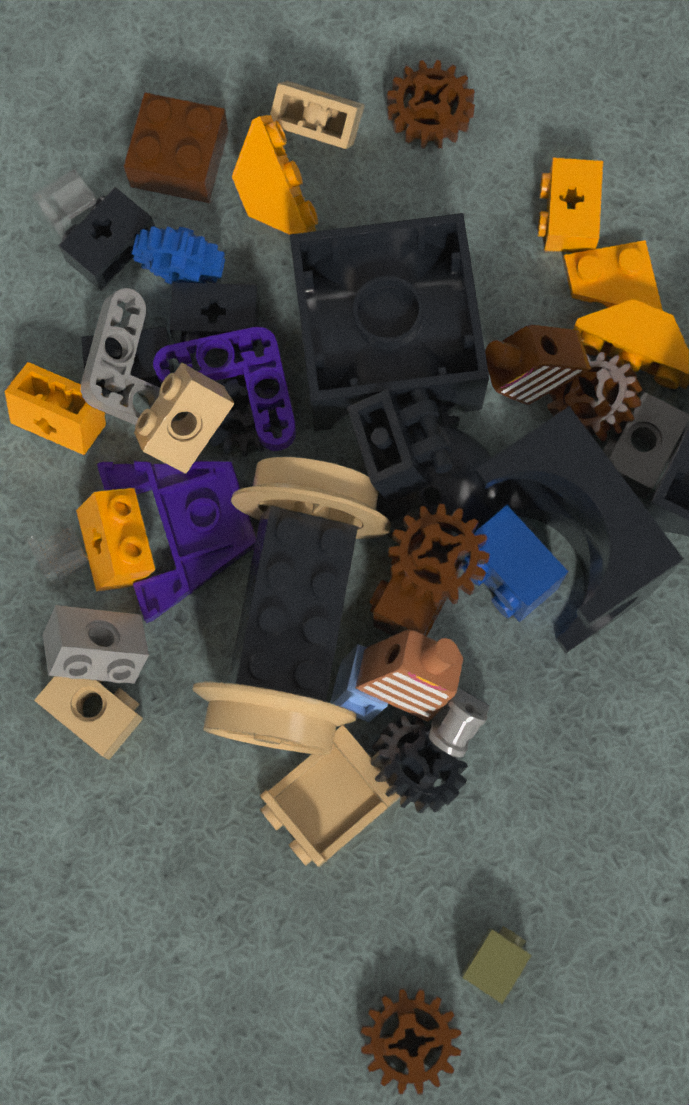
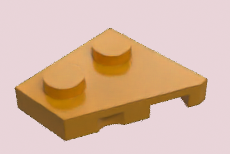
(613, 275)

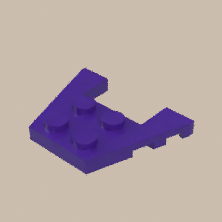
(199, 523)

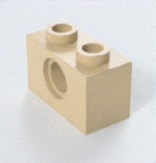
(182, 440)
(103, 732)

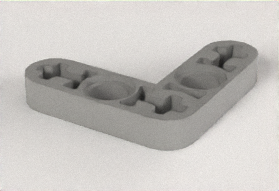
(117, 371)

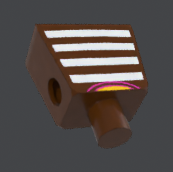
(535, 362)

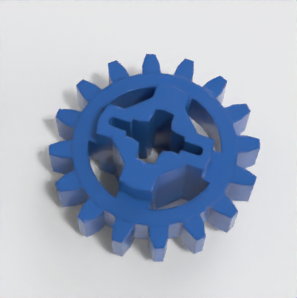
(178, 255)

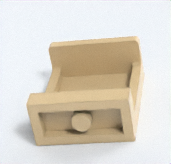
(327, 799)

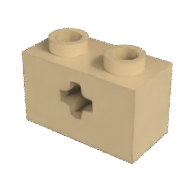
(316, 114)

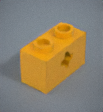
(575, 183)
(53, 408)
(115, 539)

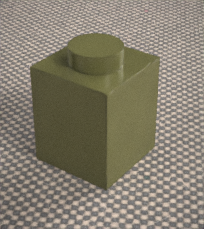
(497, 963)

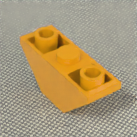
(270, 182)
(641, 337)

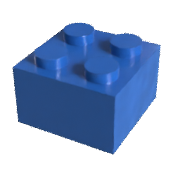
(519, 566)

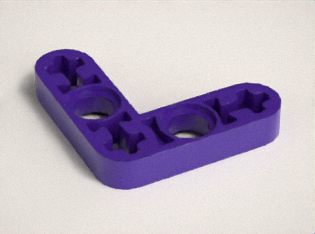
(251, 367)

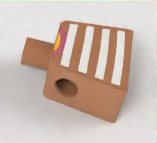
(411, 672)

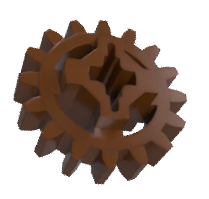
(430, 104)
(611, 384)
(458, 547)
(380, 1044)

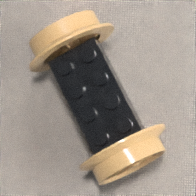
(293, 604)

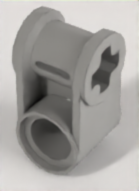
(458, 723)

